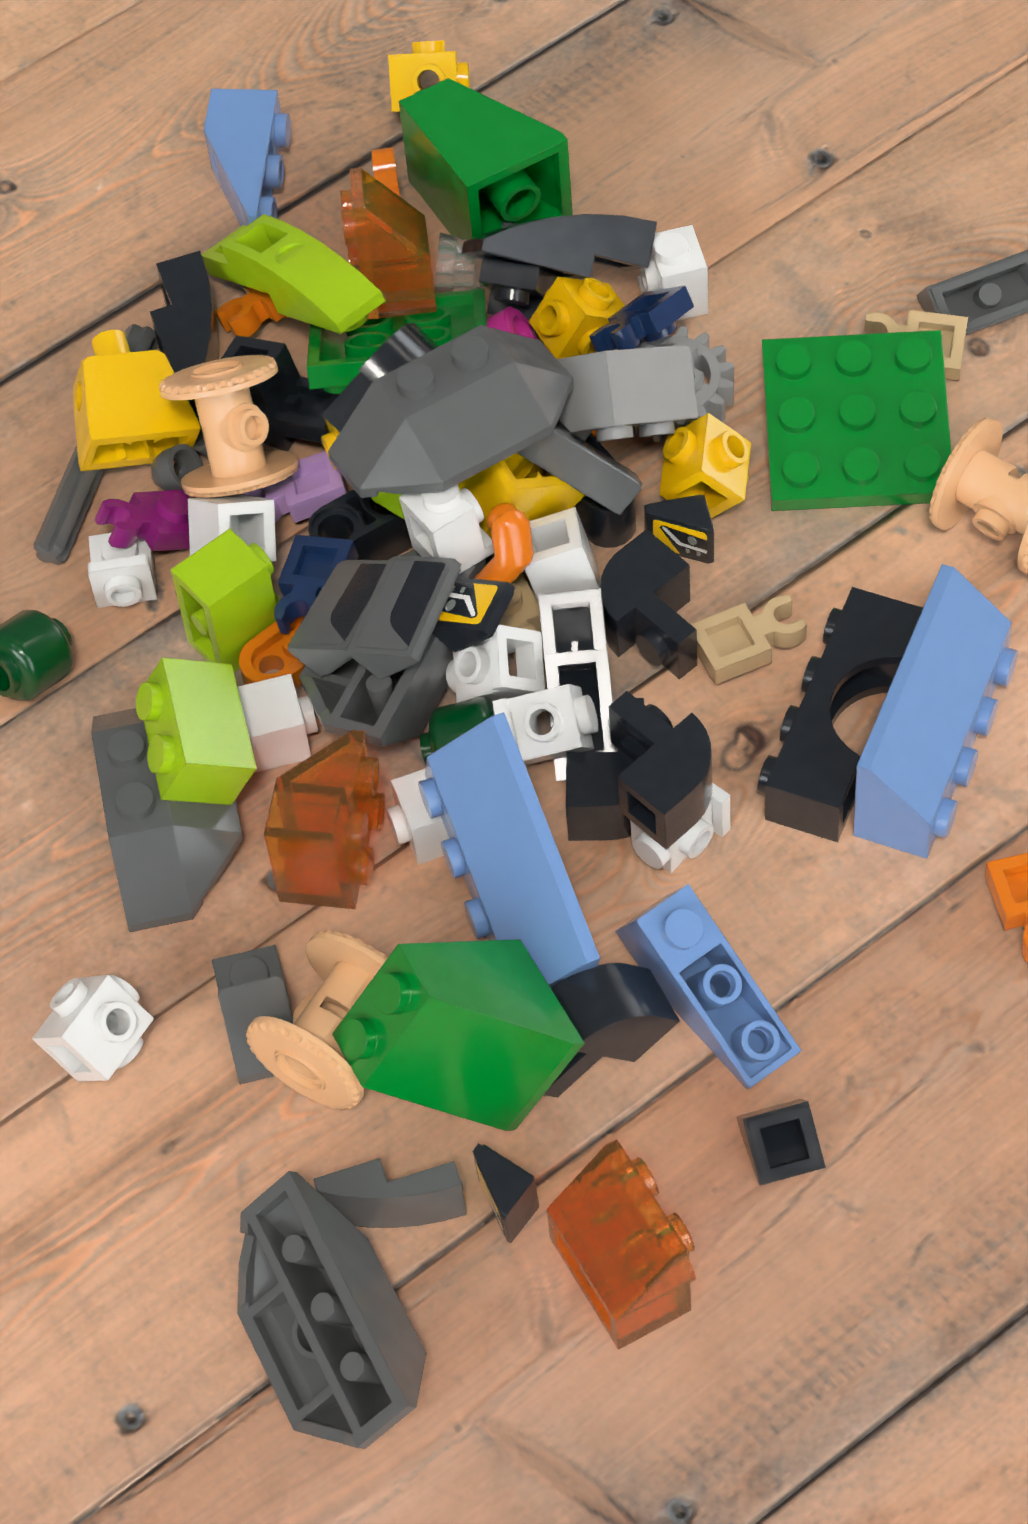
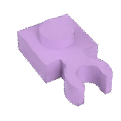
(306, 490)

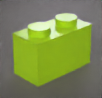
(225, 596)
(195, 731)

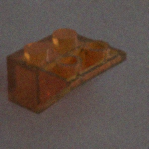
(388, 246)
(324, 825)
(623, 1245)

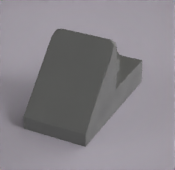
(250, 987)

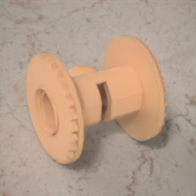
(230, 426)
(986, 484)
(306, 1052)

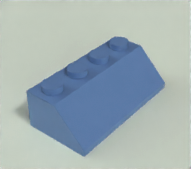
(933, 718)
(506, 850)

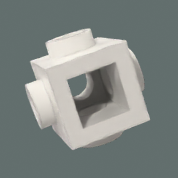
(94, 1027)

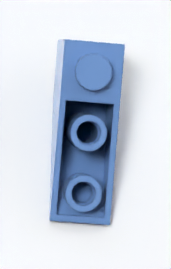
(244, 147)
(709, 985)

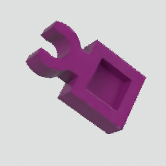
(150, 516)

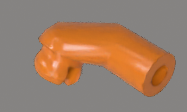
(511, 544)

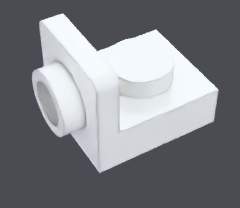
(121, 574)

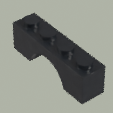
(815, 772)

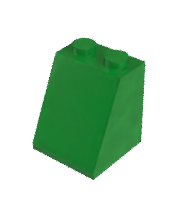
(482, 160)
(460, 1030)

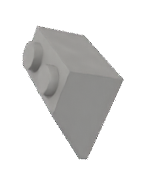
(629, 390)

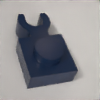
(646, 317)
(306, 572)

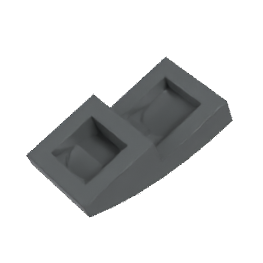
(412, 1200)

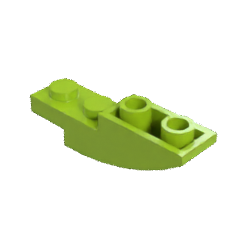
(297, 272)

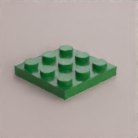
(337, 357)
(855, 419)

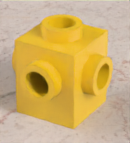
(408, 69)
(572, 313)
(706, 461)

